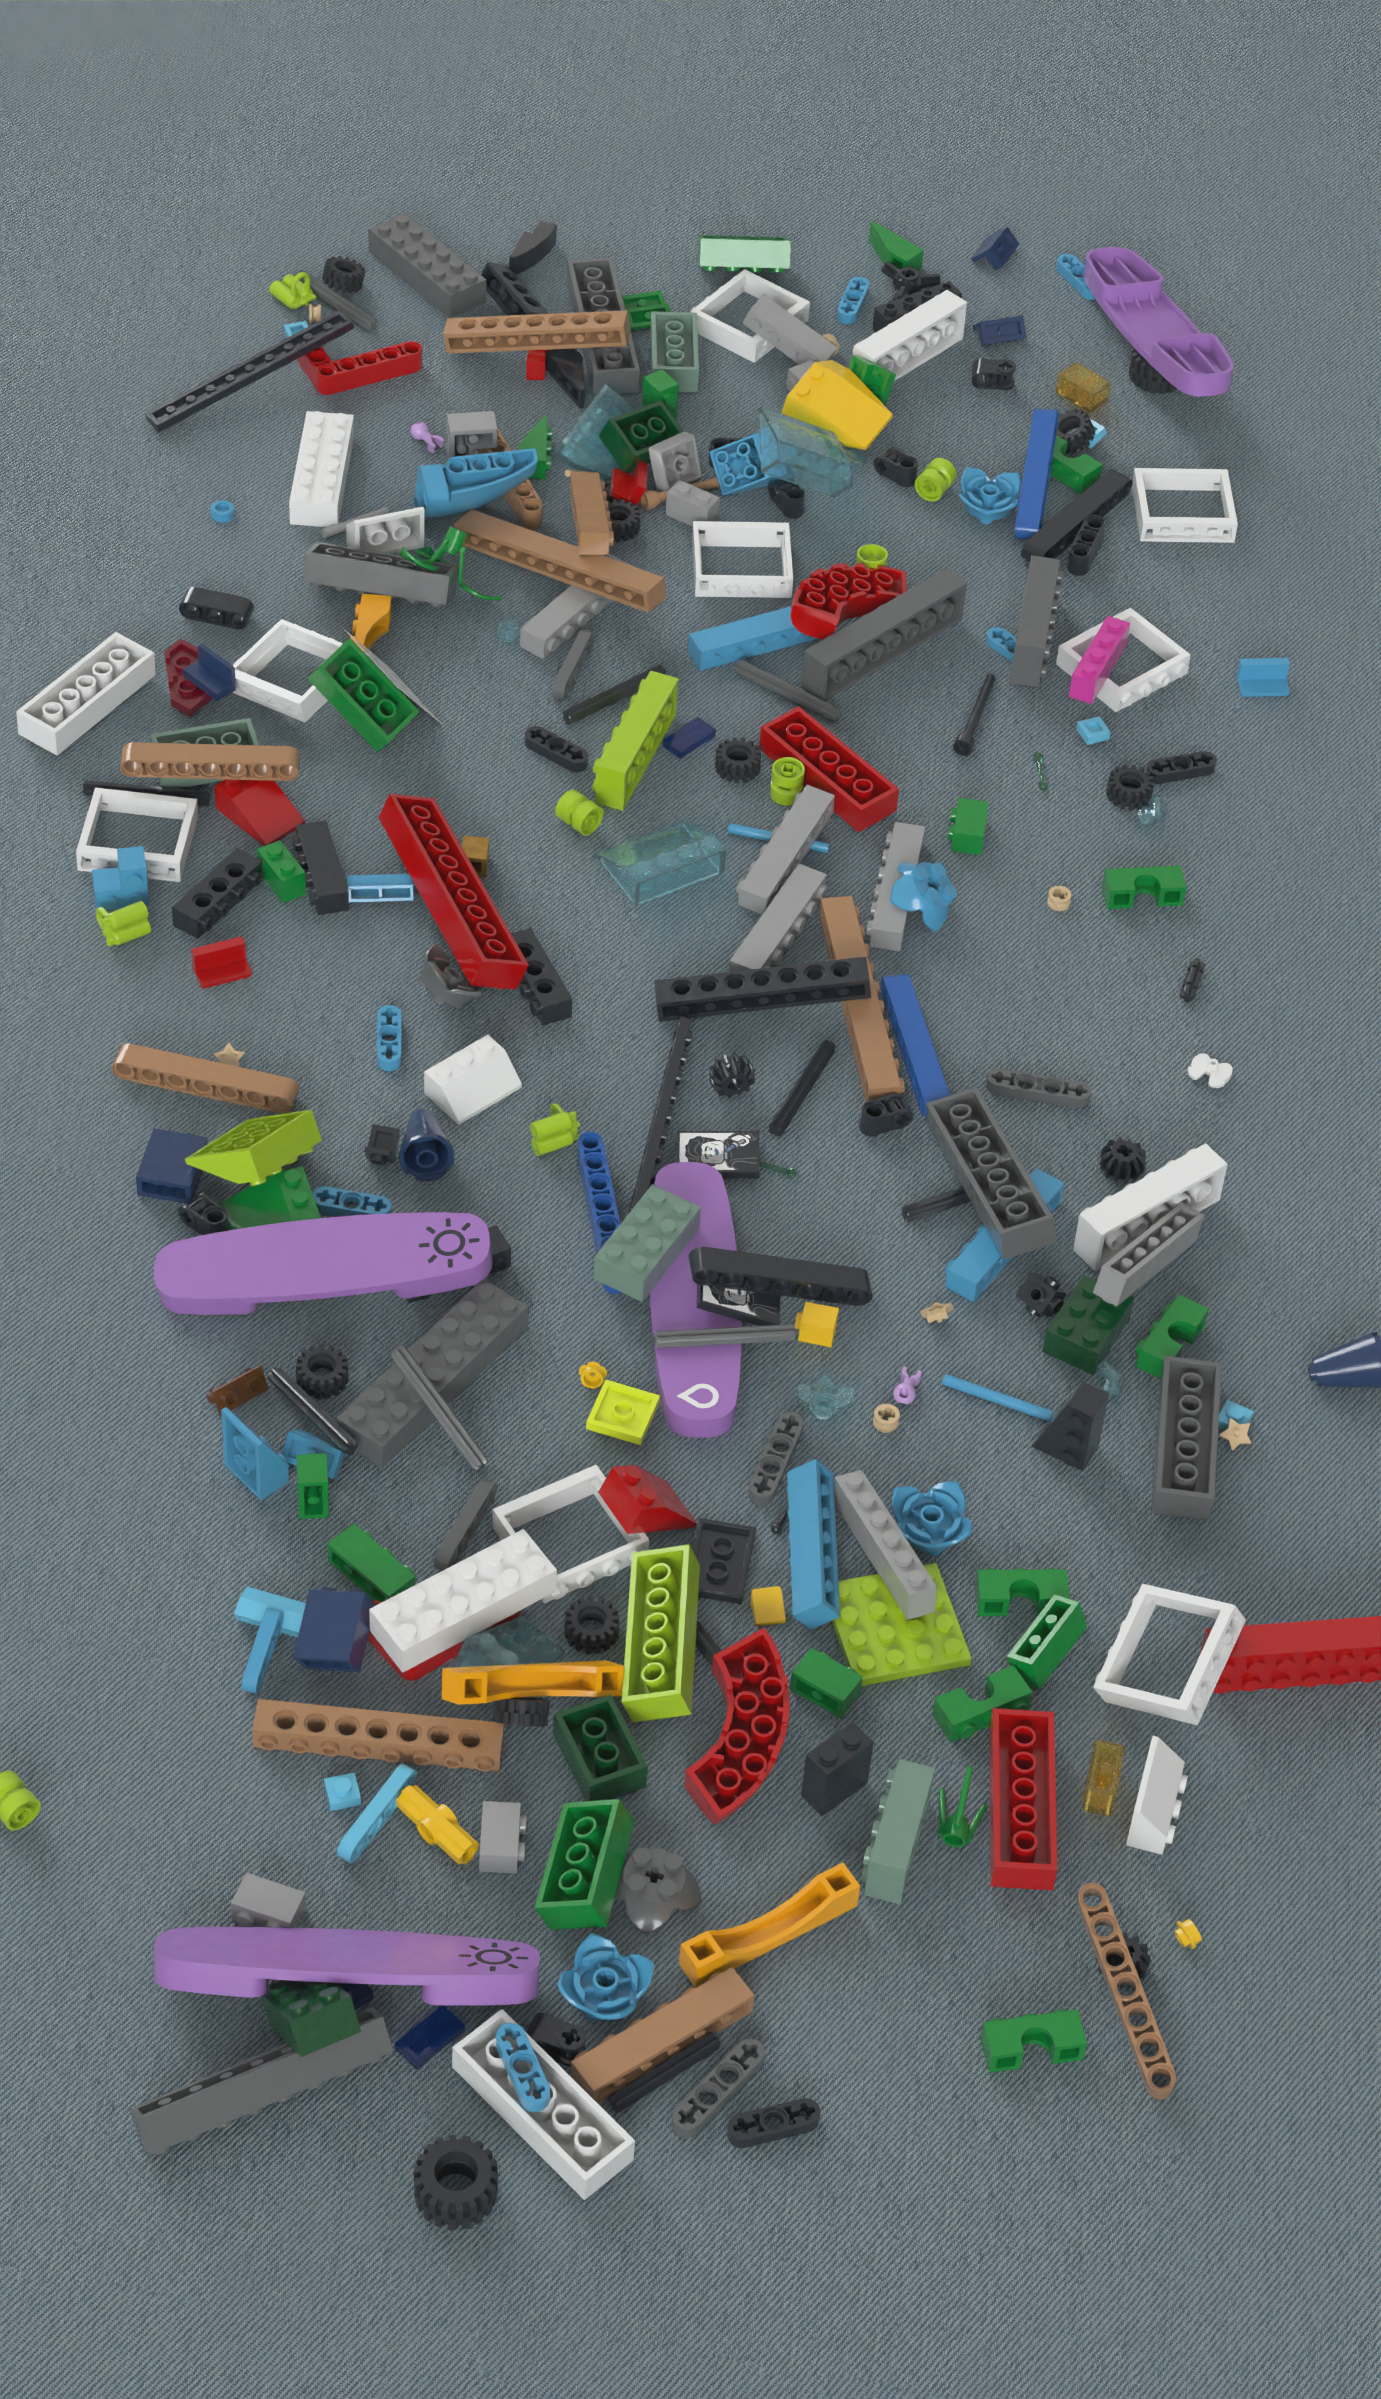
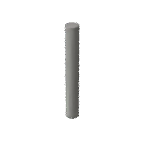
(341, 527)

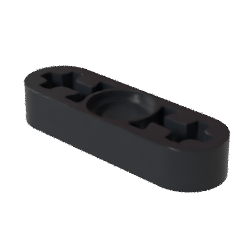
(541, 741)
(1197, 765)
(781, 2111)

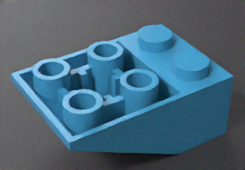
(739, 466)

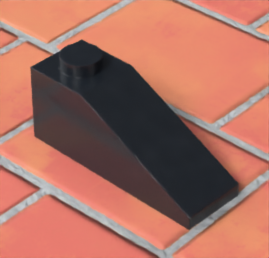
(567, 370)

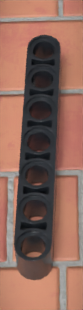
(1064, 527)
(780, 1276)

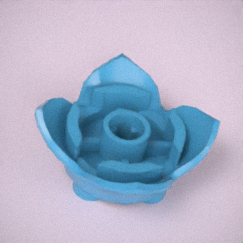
(987, 497)
(924, 889)
(932, 1519)
(601, 1963)

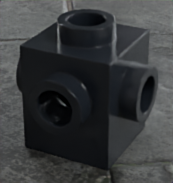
(1041, 1295)

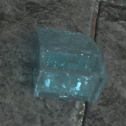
(509, 1644)

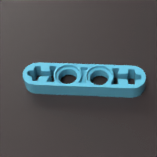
(375, 1814)

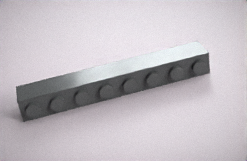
(254, 2084)

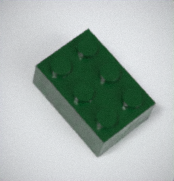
(634, 432)
(1086, 1327)
(600, 1749)
(310, 2014)

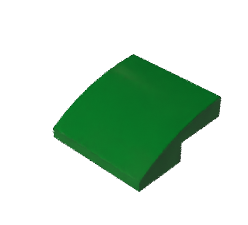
(640, 307)
(875, 377)

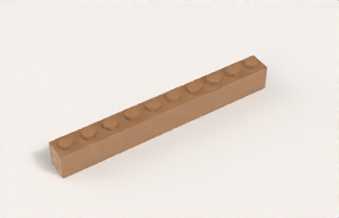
(562, 561)
(863, 1017)

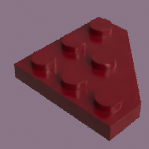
(183, 693)

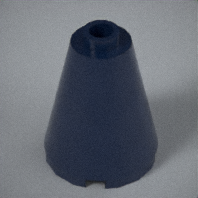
(425, 1147)
(1350, 1364)

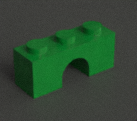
(1074, 472)
(1161, 882)
(1179, 1320)
(997, 1587)
(963, 1716)
(1057, 2032)

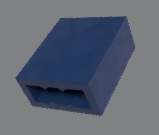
(163, 1167)
(334, 1630)

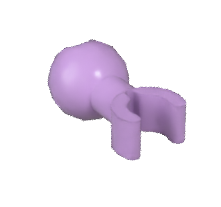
(421, 431)
(905, 1390)

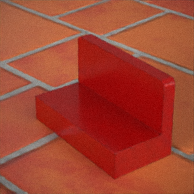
(628, 486)
(220, 962)

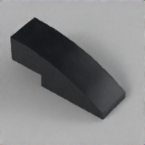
(533, 247)

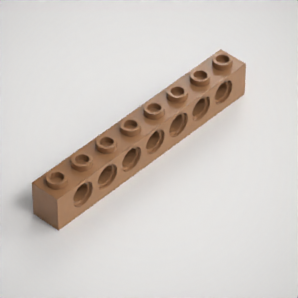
(537, 332)
(366, 1724)

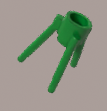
(956, 1829)

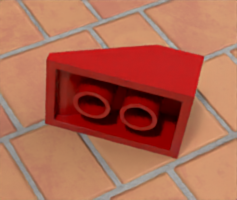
(258, 808)
(643, 1501)

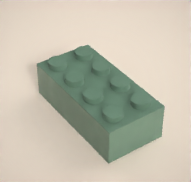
(675, 347)
(225, 733)
(647, 1243)
(897, 1831)

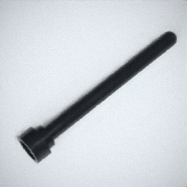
(964, 742)

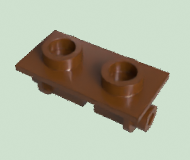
(238, 1389)

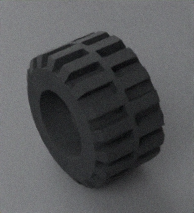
(1147, 376)
(451, 2206)

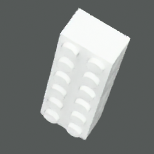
(916, 335)
(321, 469)
(86, 693)
(1121, 1218)
(462, 1600)
(569, 2133)

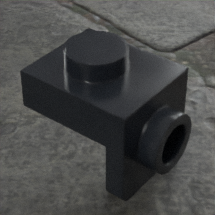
(382, 1144)

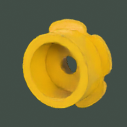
(592, 1380)
(1187, 1934)

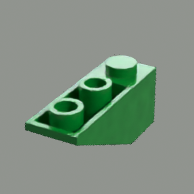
(895, 248)
(538, 439)

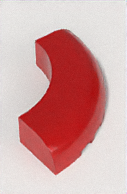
(842, 594)
(753, 1729)

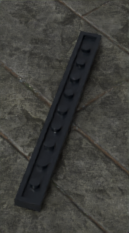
(249, 371)
(662, 1112)

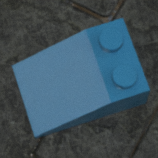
(252, 1457)

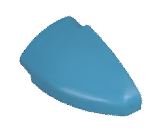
(471, 481)

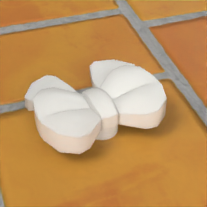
(1218, 1073)

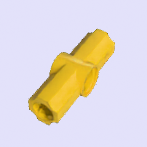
(437, 1824)

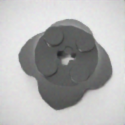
(445, 982)
(652, 1903)

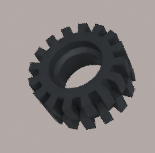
(343, 274)
(1082, 435)
(629, 520)
(738, 750)
(1130, 797)
(322, 1359)
(591, 1611)
(522, 1711)

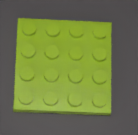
(888, 1646)

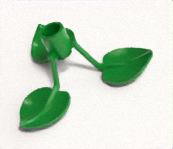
(452, 544)

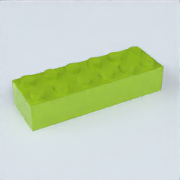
(635, 740)
(661, 1633)

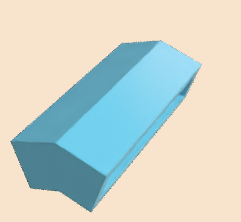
(255, 1602)

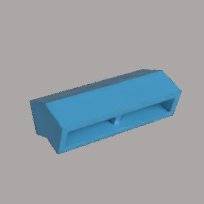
(380, 888)

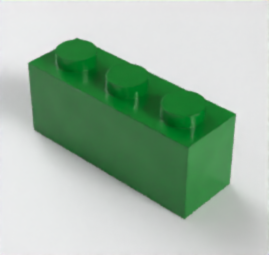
(369, 1564)
(1048, 1640)

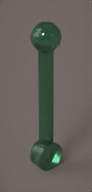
(1038, 758)
(791, 1172)

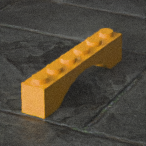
(373, 619)
(501, 1682)
(812, 1906)

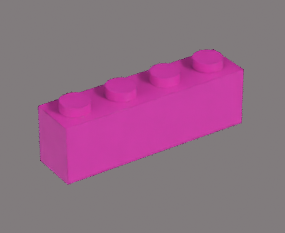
(1099, 659)

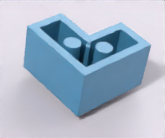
(122, 885)

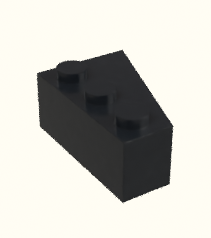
(1076, 1427)

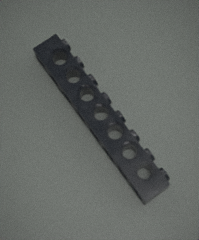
(762, 989)

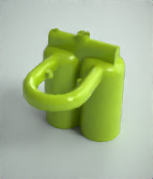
(292, 291)
(124, 923)
(554, 1131)

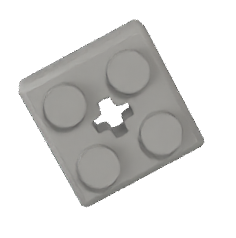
(675, 461)

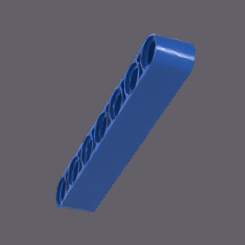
(1036, 473)
(913, 1040)
(597, 1190)

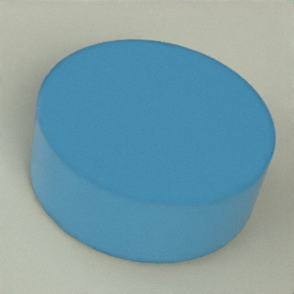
(222, 511)

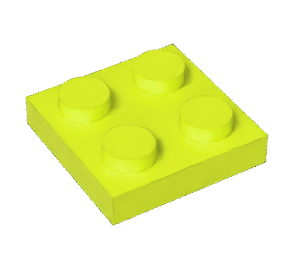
(623, 1412)

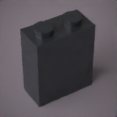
(837, 1768)

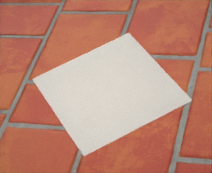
(393, 677)

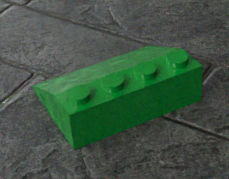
(278, 1200)

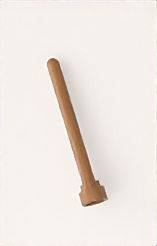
(651, 498)

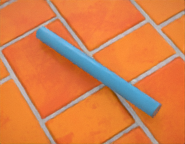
(766, 835)
(997, 1397)

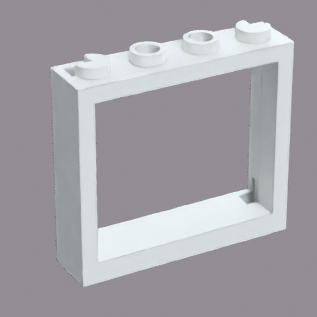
(732, 339)
(1183, 528)
(742, 535)
(263, 652)
(1111, 694)
(140, 804)
(555, 1497)
(1205, 1673)

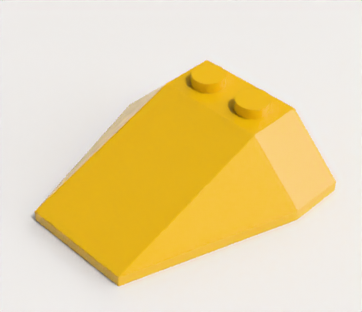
(838, 402)

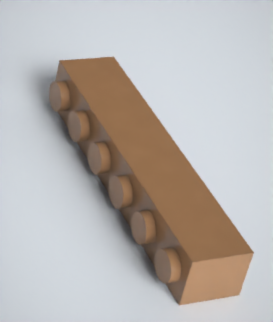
(590, 513)
(662, 2034)

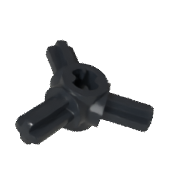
(908, 280)

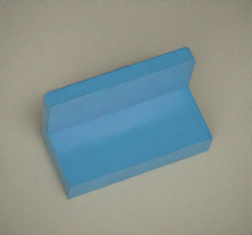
(1263, 677)
(302, 1442)

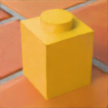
(817, 1324)

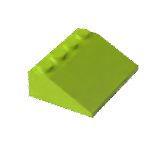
(258, 1147)

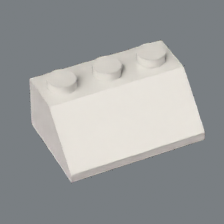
(388, 532)
(471, 1080)
(1157, 1799)

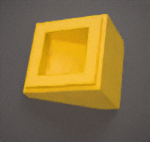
(768, 1606)

